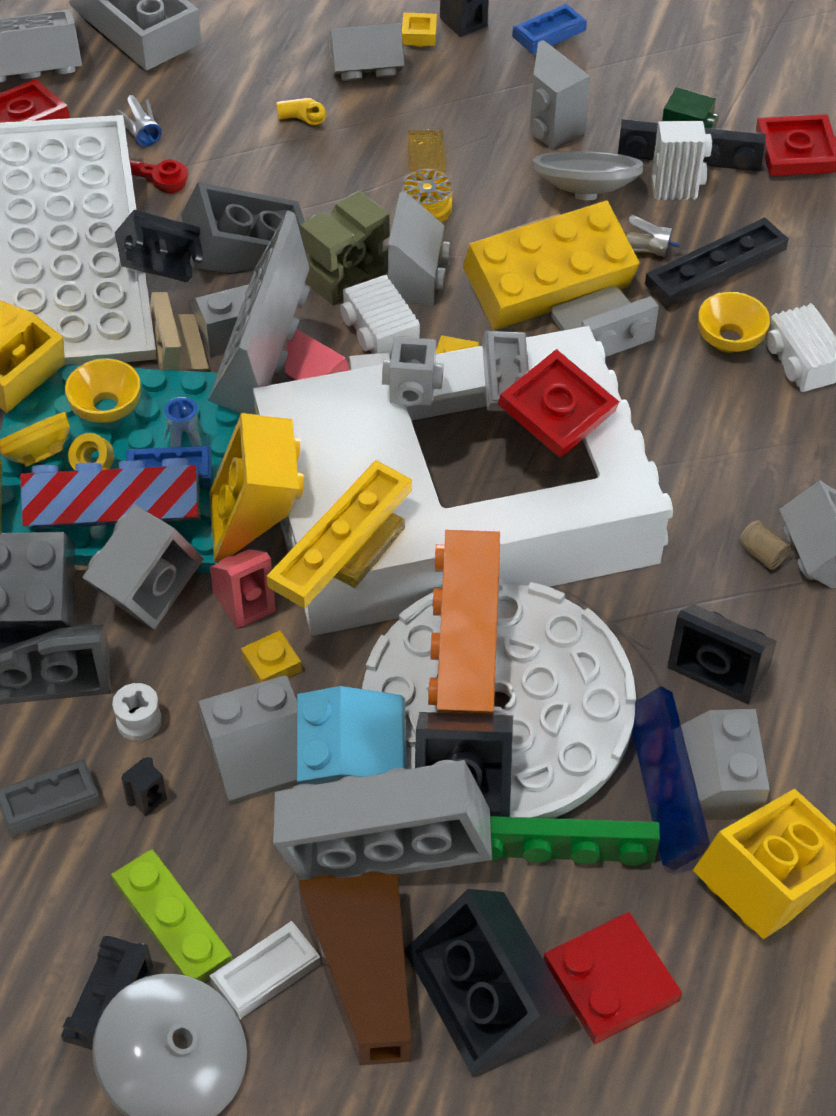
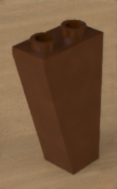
(362, 954)

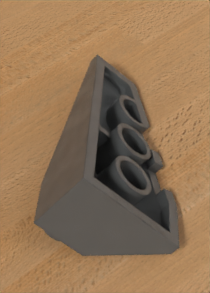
(56, 665)

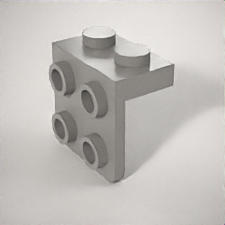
(610, 318)

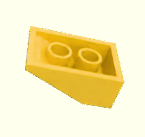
(254, 482)
(772, 862)

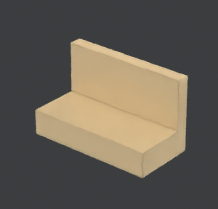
(176, 337)

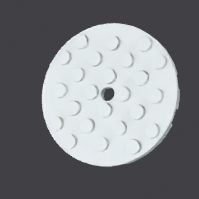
(564, 684)

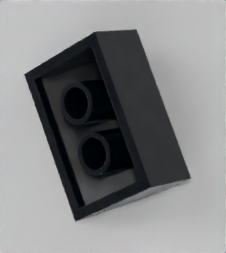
(488, 981)

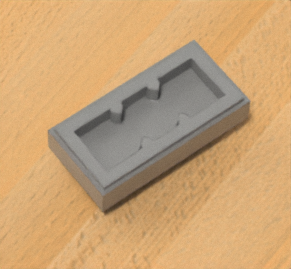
(504, 363)

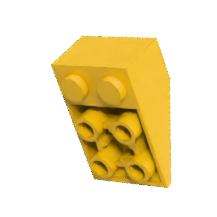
(28, 354)

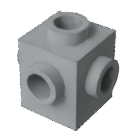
(412, 371)

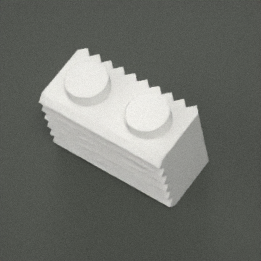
(679, 159)
(378, 314)
(804, 347)

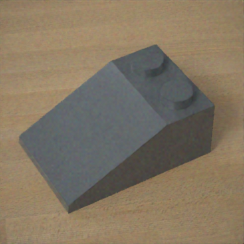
(235, 225)

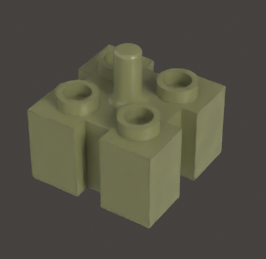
(346, 246)

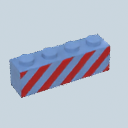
(104, 496)

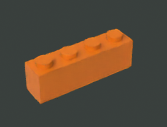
(467, 622)

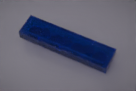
(669, 779)

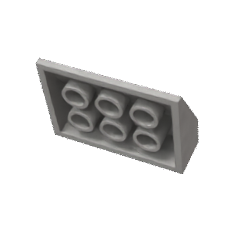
(38, 44)
(264, 320)

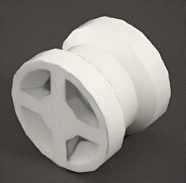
(145, 720)

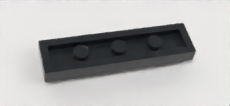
(728, 149)
(716, 261)

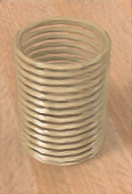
(777, 546)

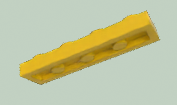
(339, 534)

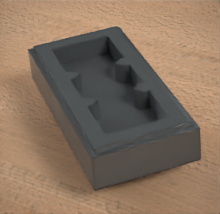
(48, 797)

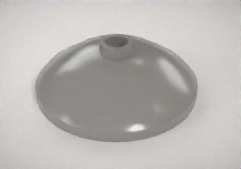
(587, 171)
(143, 1067)

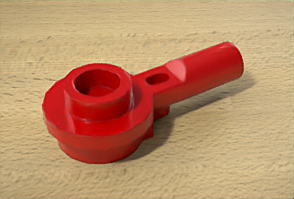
(167, 176)

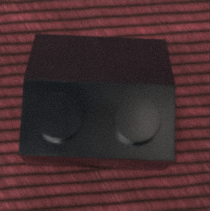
(720, 653)
(480, 741)

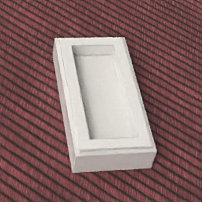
(265, 969)

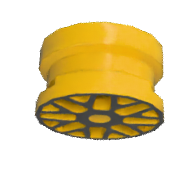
(431, 194)

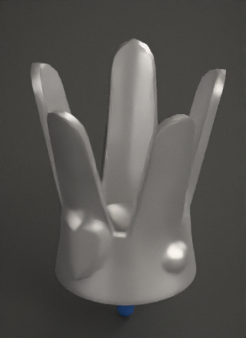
(144, 128)
(654, 242)
(182, 416)

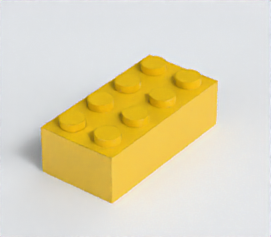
(549, 264)

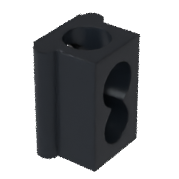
(140, 780)

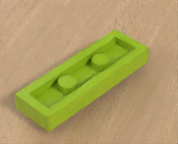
(171, 917)

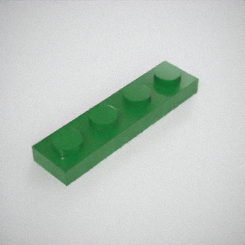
(574, 840)

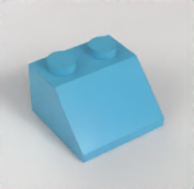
(349, 734)

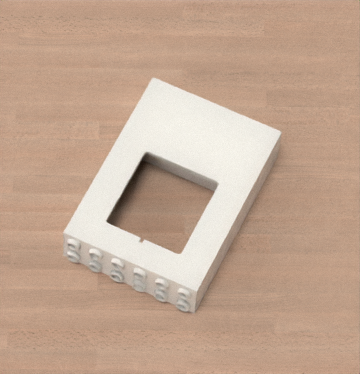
(544, 533)

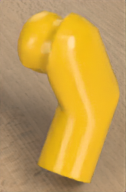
(303, 109)

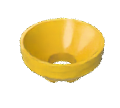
(733, 313)
(101, 381)
(36, 441)

